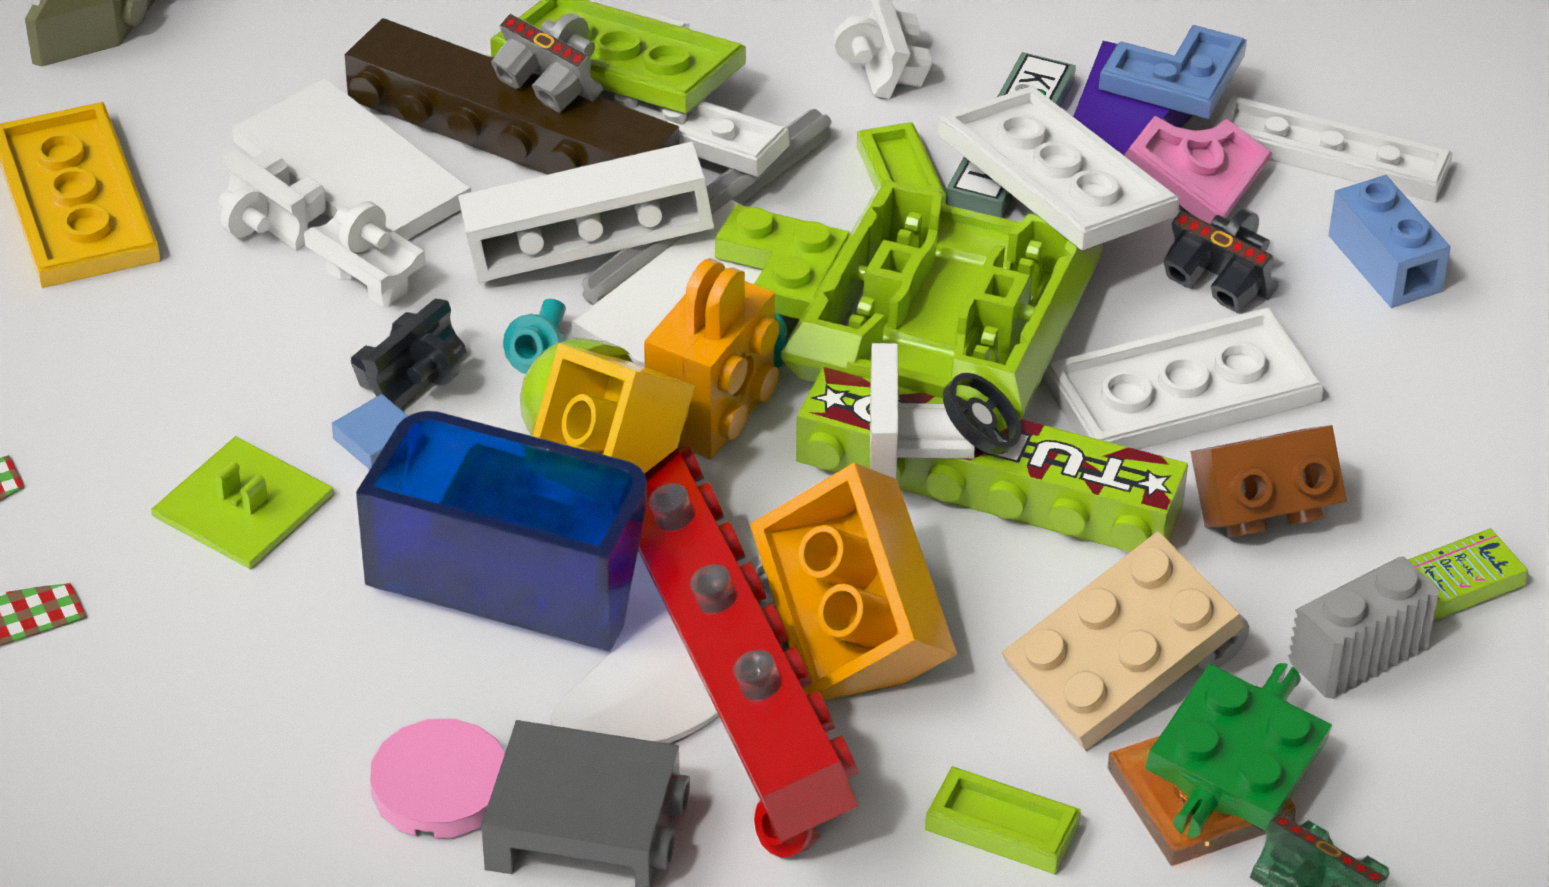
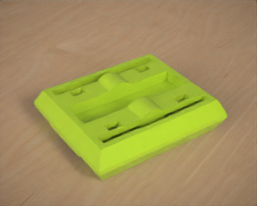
(949, 295)

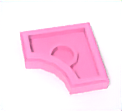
(1200, 167)

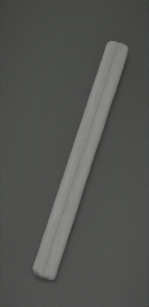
(804, 136)

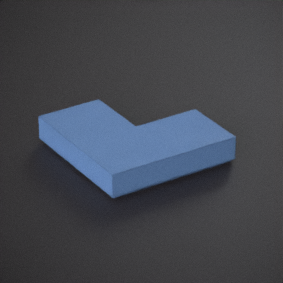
(1183, 82)

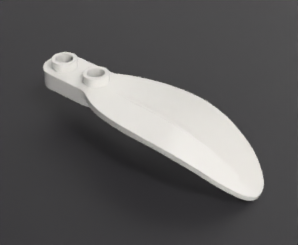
(645, 686)

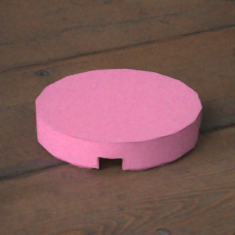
(436, 777)

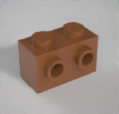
(1268, 478)

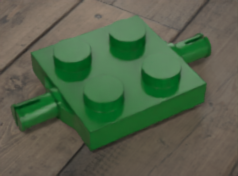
(1237, 748)

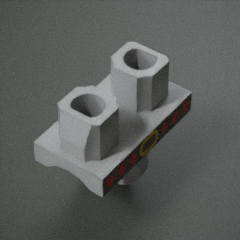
(556, 52)

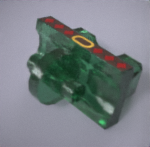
(1307, 858)

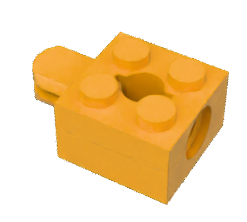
(723, 345)

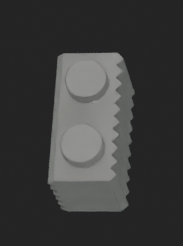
(1363, 627)

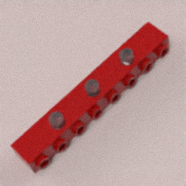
(739, 652)

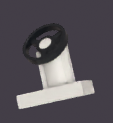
(932, 429)

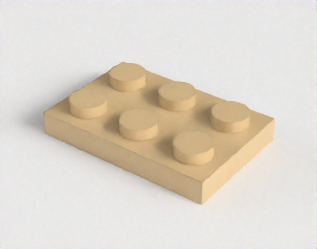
(1122, 640)

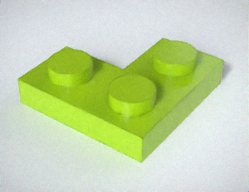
(788, 249)

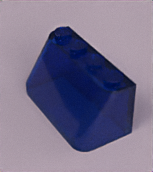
(503, 526)

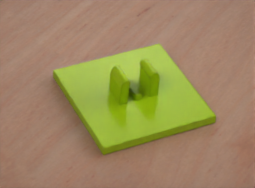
(242, 502)

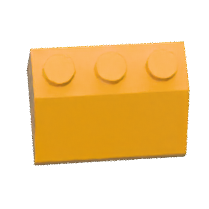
(853, 584)

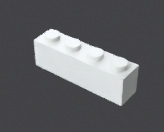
(586, 211)

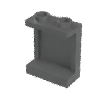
(585, 799)

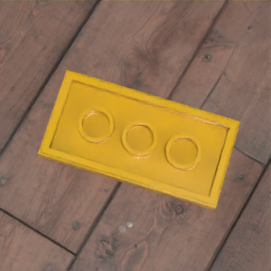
(75, 195)

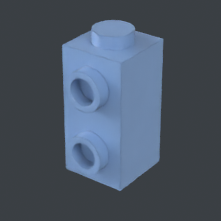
(1389, 241)

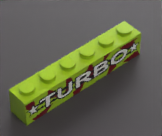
(1043, 480)

